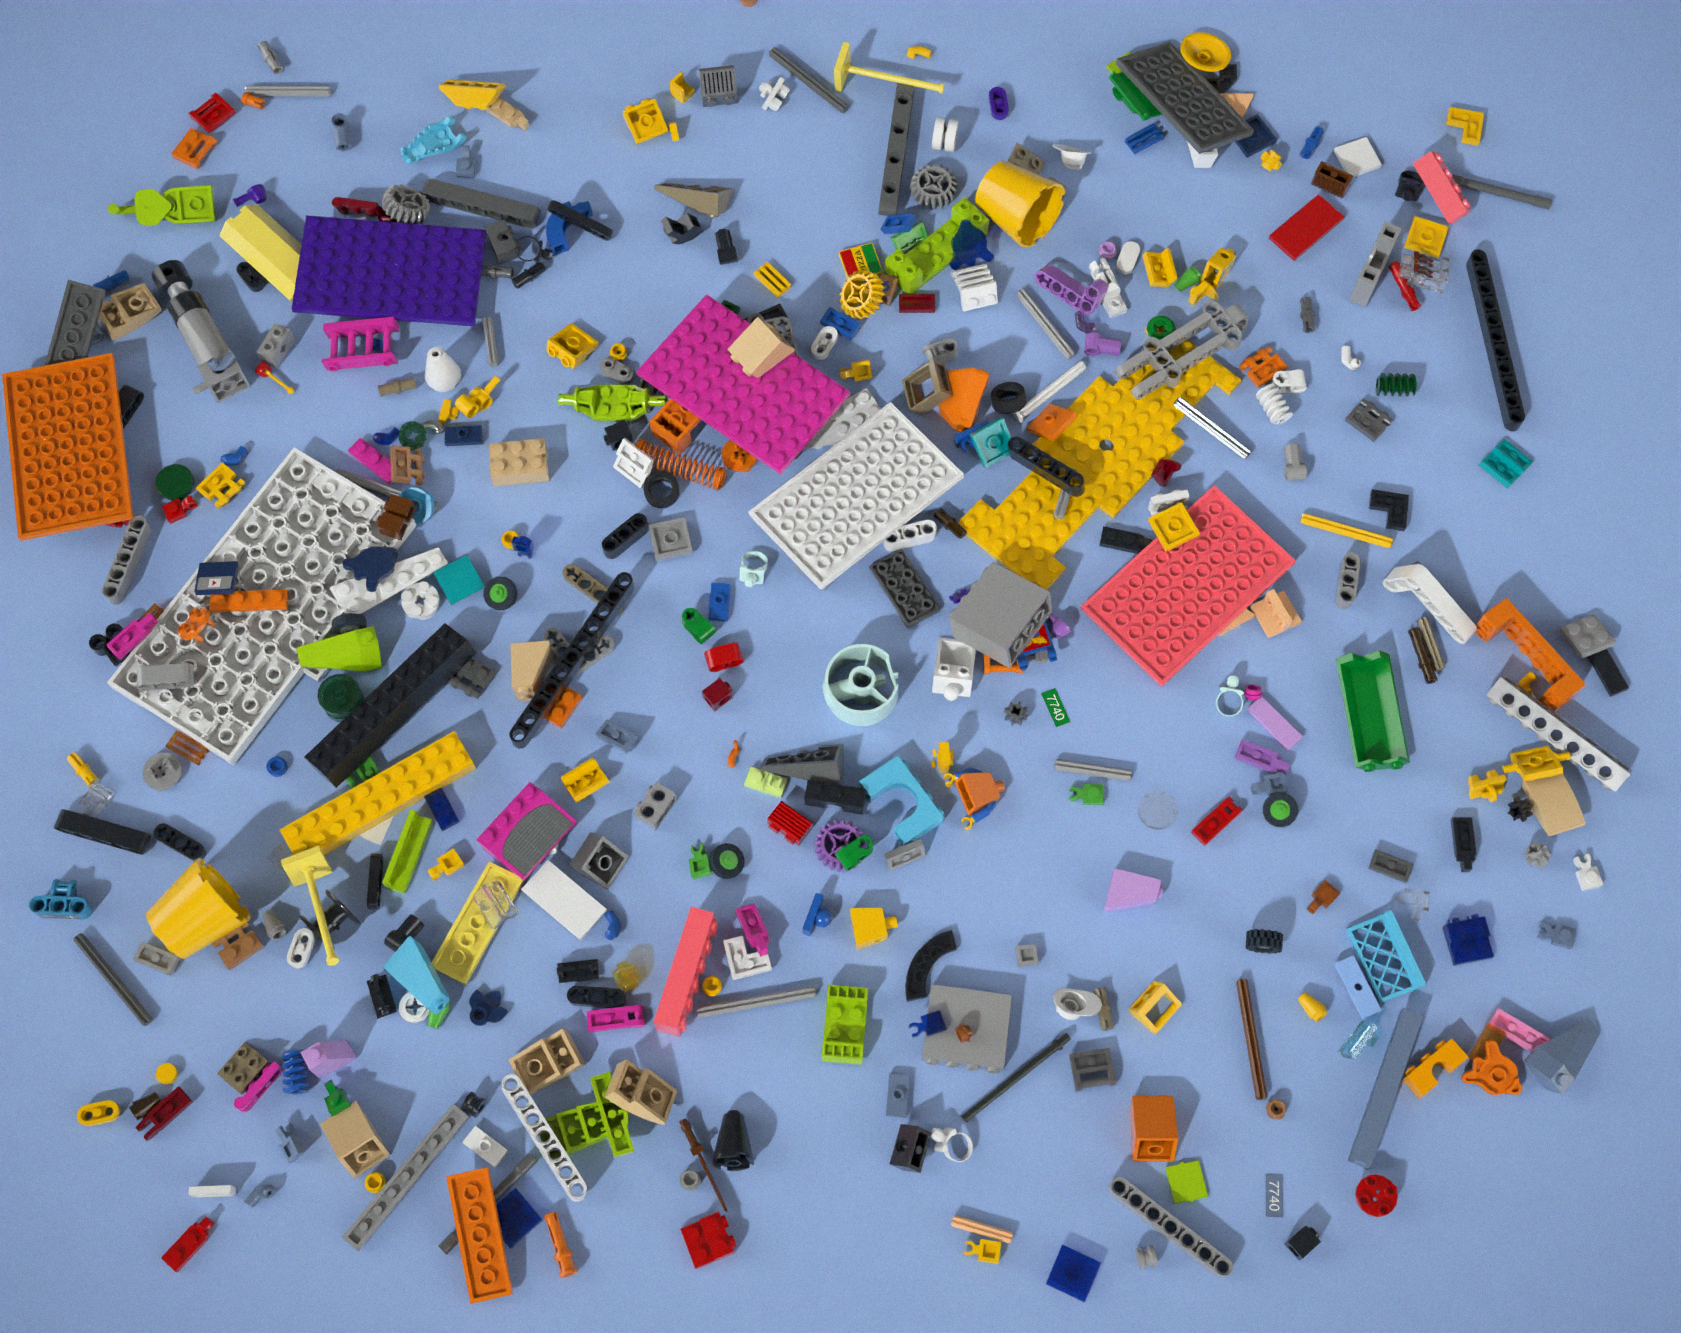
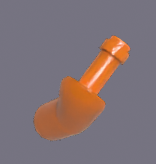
(733, 754)

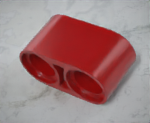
(723, 657)

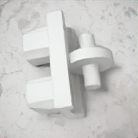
(779, 89)

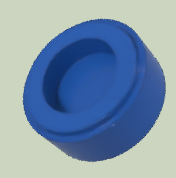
(276, 766)

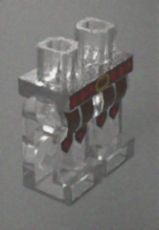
(1425, 271)

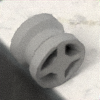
(1146, 1257)

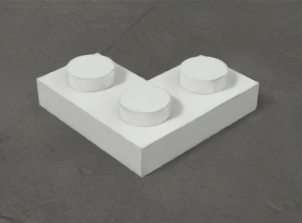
(744, 964)

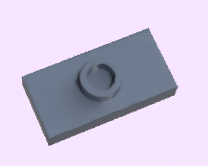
(897, 1095)

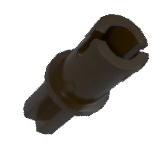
(950, 523)

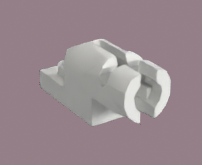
(1112, 300)

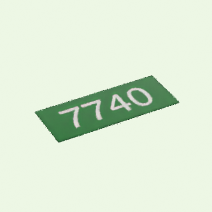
(1055, 707)

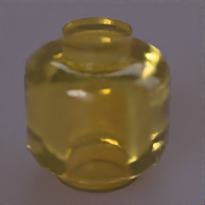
(626, 976)

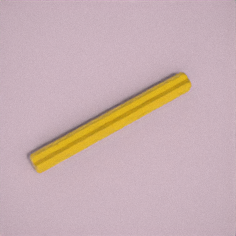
(1346, 530)

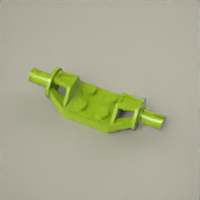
(612, 402)

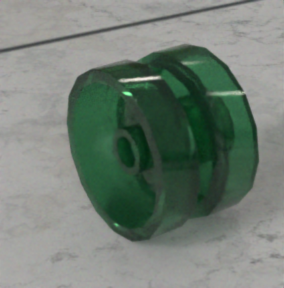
(339, 696)

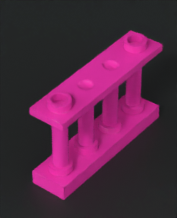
(358, 328)

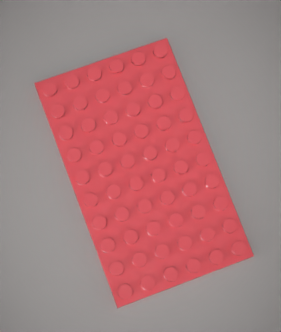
(1181, 599)

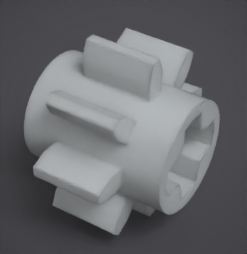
(1537, 855)

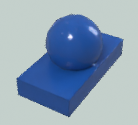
(819, 916)

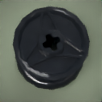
(334, 916)

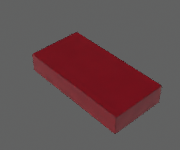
(916, 303)

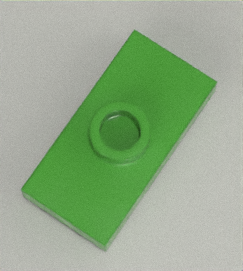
(909, 239)

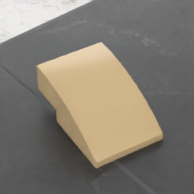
(128, 311)
(1554, 804)
(547, 1061)
(641, 1092)

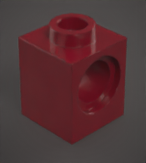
(717, 694)

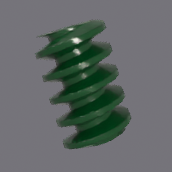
(1396, 383)

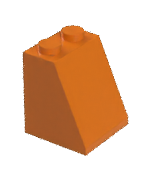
(1153, 1128)

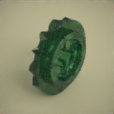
(406, 431)

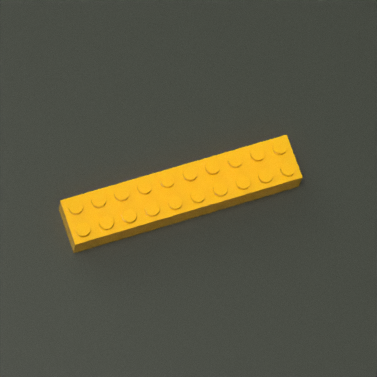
(380, 797)

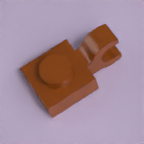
(1324, 896)

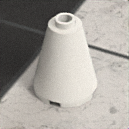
(441, 370)

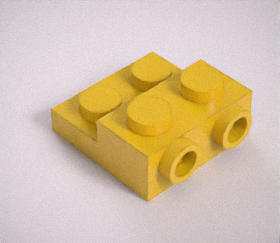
(645, 121)
(571, 346)

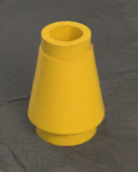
(1313, 1008)

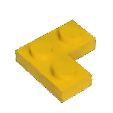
(1468, 120)

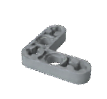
(564, 644)

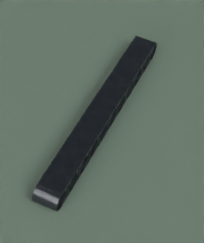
(1494, 347)
(568, 667)

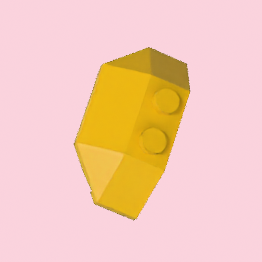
(472, 93)

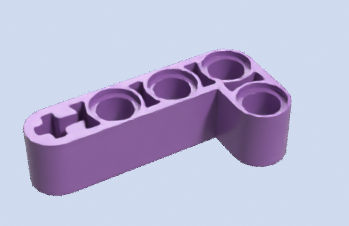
(1071, 291)

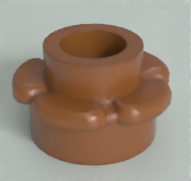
(963, 1033)

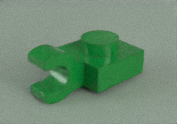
(337, 1099)

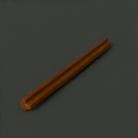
(1251, 1039)

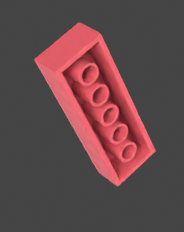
(685, 972)

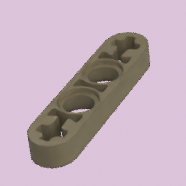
(590, 591)

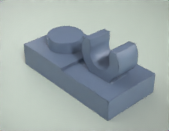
(616, 736)

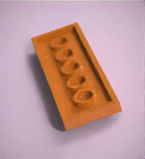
(479, 1235)

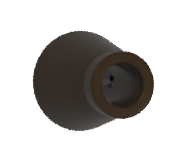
(144, 1105)

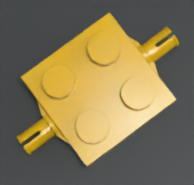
(1536, 763)

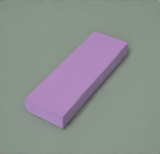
(1274, 723)

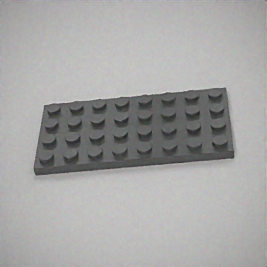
(1184, 97)

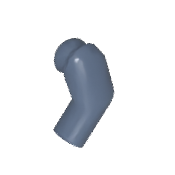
(217, 365)
(260, 1192)

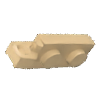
(508, 114)

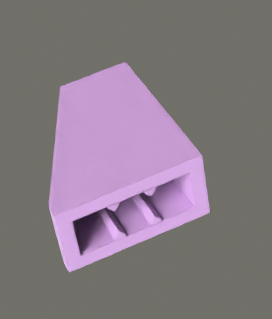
(1131, 890)
(328, 1056)

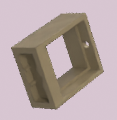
(938, 372)

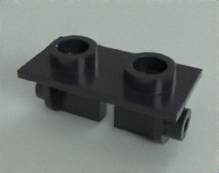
(578, 971)
(381, 995)

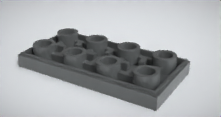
(904, 588)

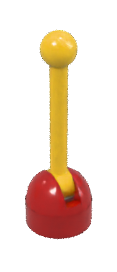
(264, 370)

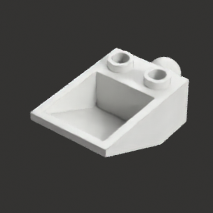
(953, 669)

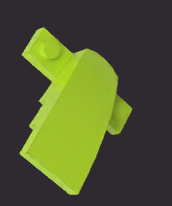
(592, 1124)

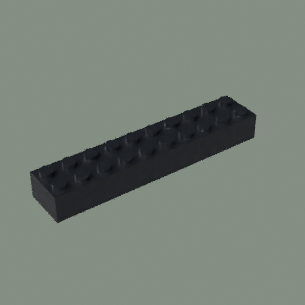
(390, 705)

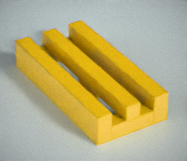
(763, 269)

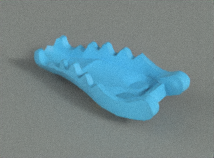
(434, 140)

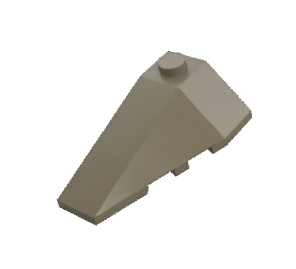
(706, 200)

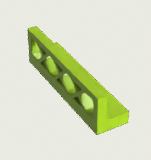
(407, 852)

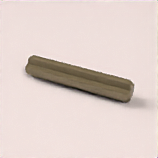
(1431, 644)

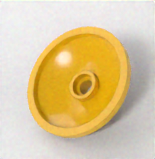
(1205, 52)

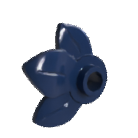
(488, 1006)

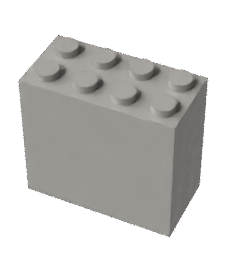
(1000, 614)

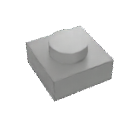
(1026, 955)

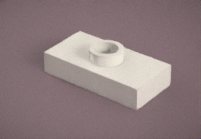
(485, 1146)

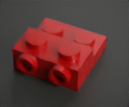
(708, 1240)

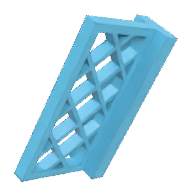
(1399, 945)

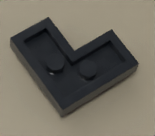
(1394, 504)

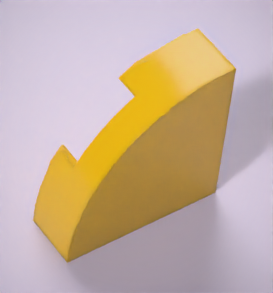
(673, 129)

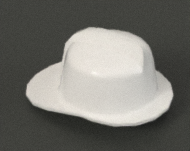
(1072, 157)
(1076, 1003)

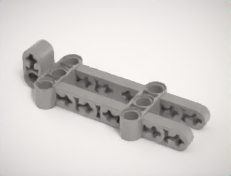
(1235, 323)

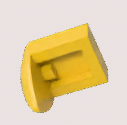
(1200, 291)

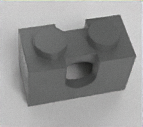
(502, 242)

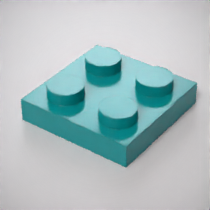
(991, 442)

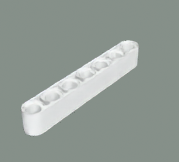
(552, 1144)

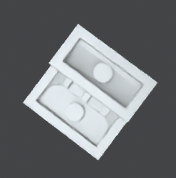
(633, 463)

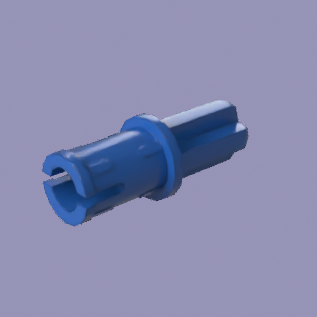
(1312, 142)
(111, 282)

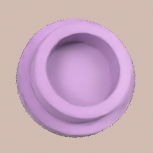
(1107, 250)

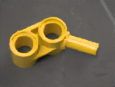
(478, 399)

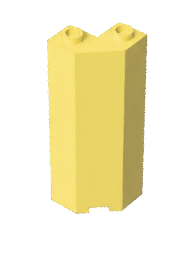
(265, 246)

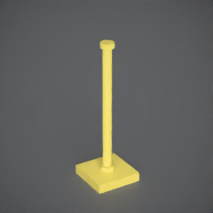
(843, 67)
(306, 868)

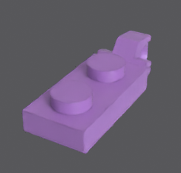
(1261, 758)

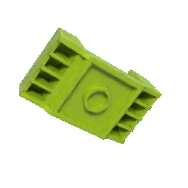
(844, 1024)

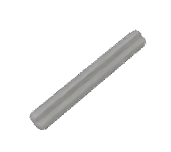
(1093, 770)

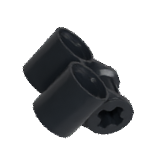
(104, 650)

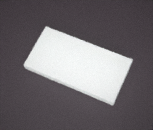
(564, 900)

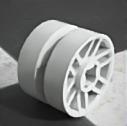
(945, 134)

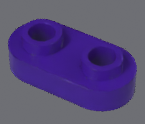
(998, 105)

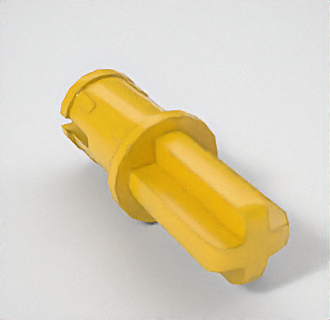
(82, 768)

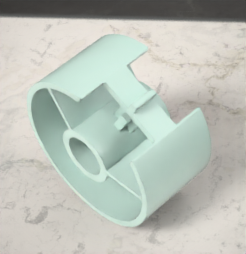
(847, 689)

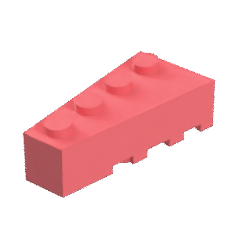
(1442, 186)

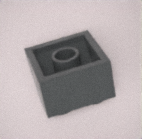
(599, 860)

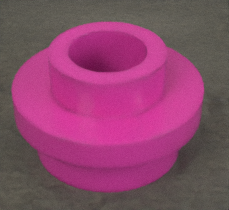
(1252, 692)

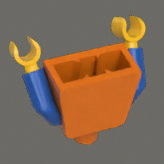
(976, 791)

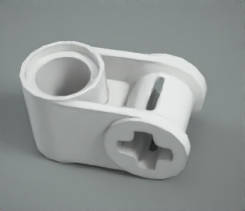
(1289, 381)

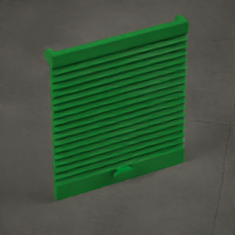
(1134, 96)

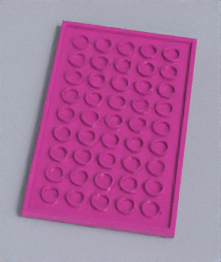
(763, 415)

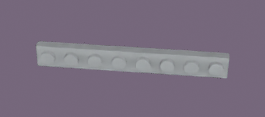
(405, 1177)

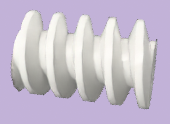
(1272, 405)

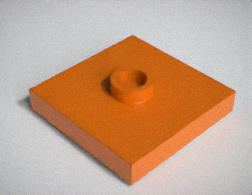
(1051, 422)

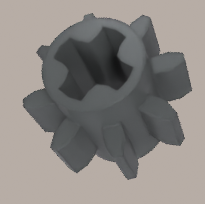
(1013, 718)

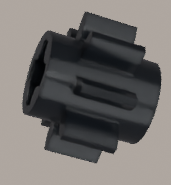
(1520, 809)

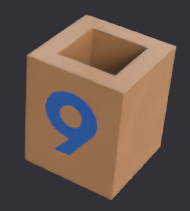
(891, 286)

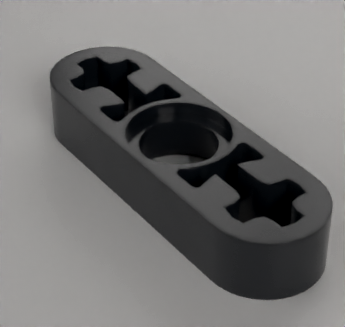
(176, 835)
(375, 881)
(581, 1000)

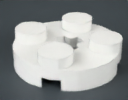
(417, 591)

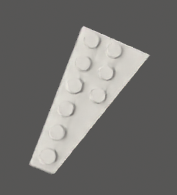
(845, 420)

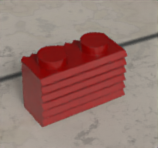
(789, 823)

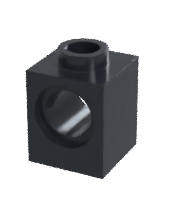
(616, 433)
(1303, 1242)

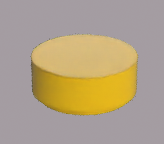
(166, 1073)

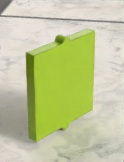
(1186, 1182)

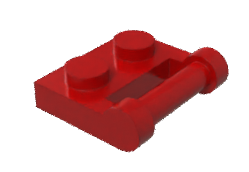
(215, 115)

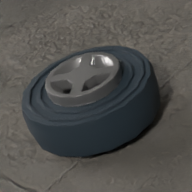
(348, 622)

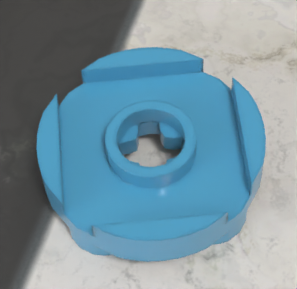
(425, 502)

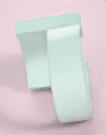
(752, 576)
(1232, 682)

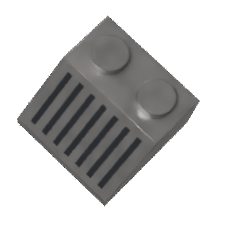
(718, 86)

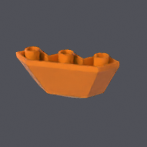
(963, 407)

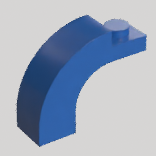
(557, 227)

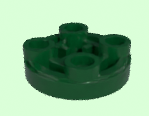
(174, 482)

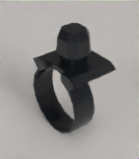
(1407, 191)
(546, 254)

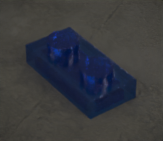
(441, 809)

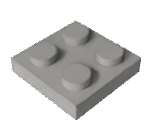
(670, 539)
(1587, 636)

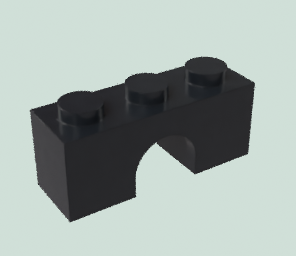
(824, 793)

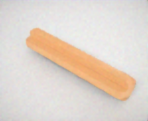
(982, 1229)

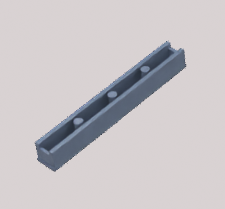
(1385, 1089)

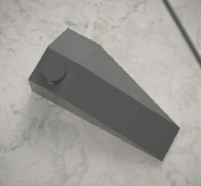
(818, 765)

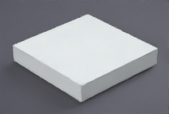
(1357, 157)

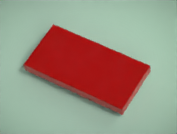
(1306, 227)

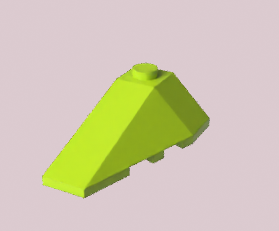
(347, 651)

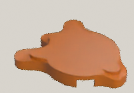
(1494, 1073)

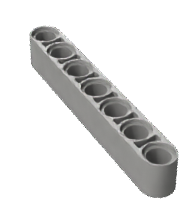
(1180, 1229)

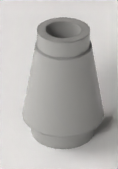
(274, 926)

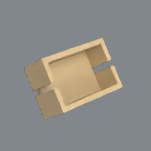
(519, 462)

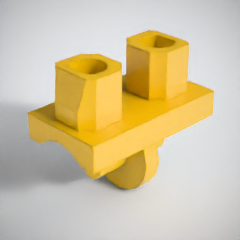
(1488, 788)

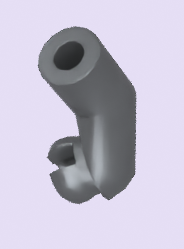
(436, 425)

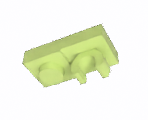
(765, 782)

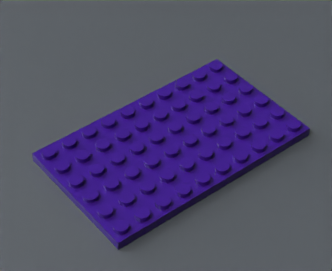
(389, 271)

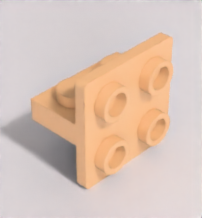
(1275, 613)

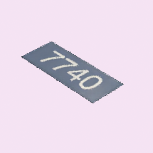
(1274, 1196)

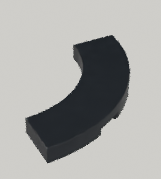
(923, 961)

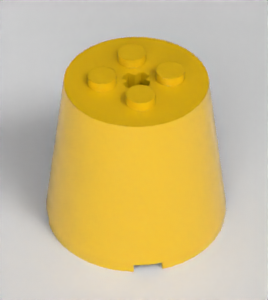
(1020, 202)
(196, 911)

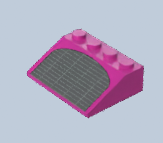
(526, 831)

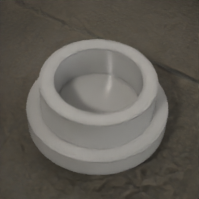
(690, 1179)

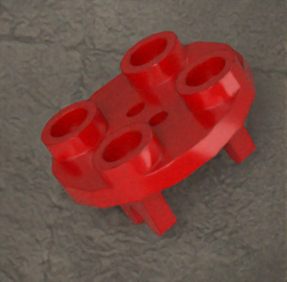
(1385, 1200)

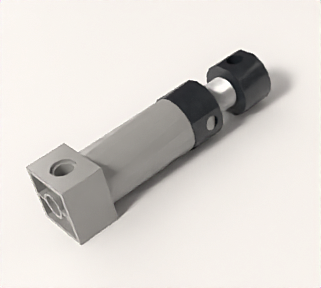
(198, 330)

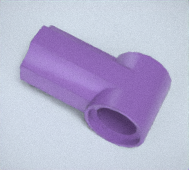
(1096, 345)

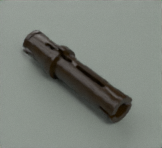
(1425, 663)

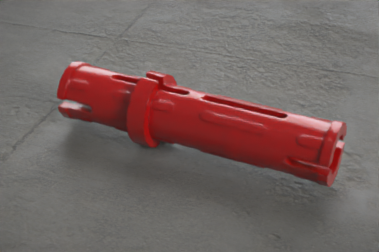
(1407, 291)

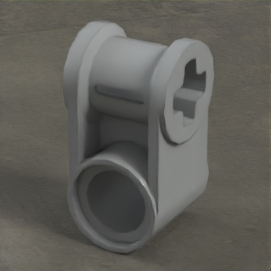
(939, 352)

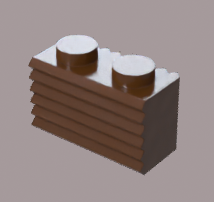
(1332, 179)

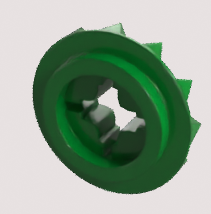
(1158, 322)

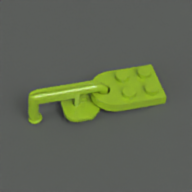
(189, 206)

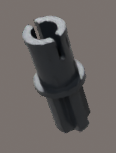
(528, 275)

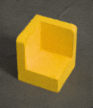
(680, 89)

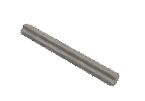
(288, 90)
(1046, 324)

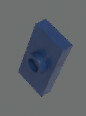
(463, 435)

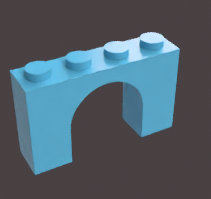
(897, 775)

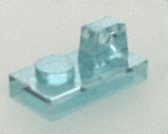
(1362, 1036)

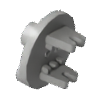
(154, 776)

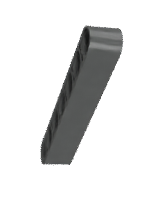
(481, 203)

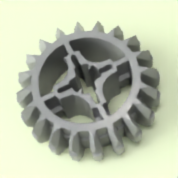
(932, 191)
(405, 204)

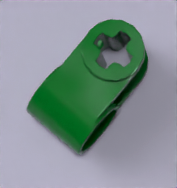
(699, 627)
(852, 855)

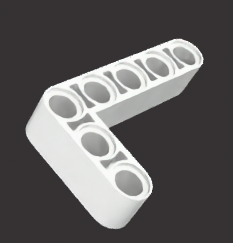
(917, 530)
(1434, 597)

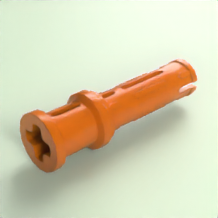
(563, 1254)

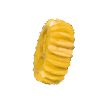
(866, 294)

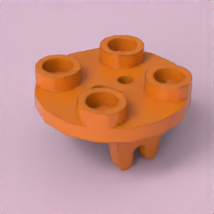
(736, 461)
(194, 624)

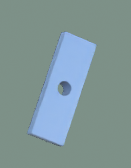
(1352, 975)

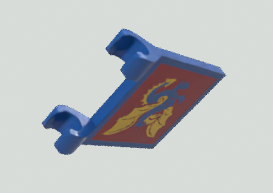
(1040, 642)

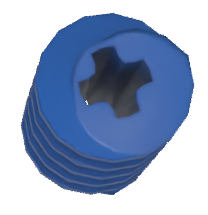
(294, 1072)

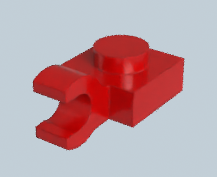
(177, 510)

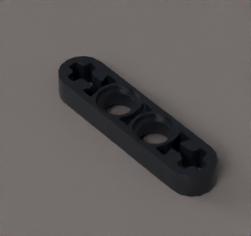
(579, 220)

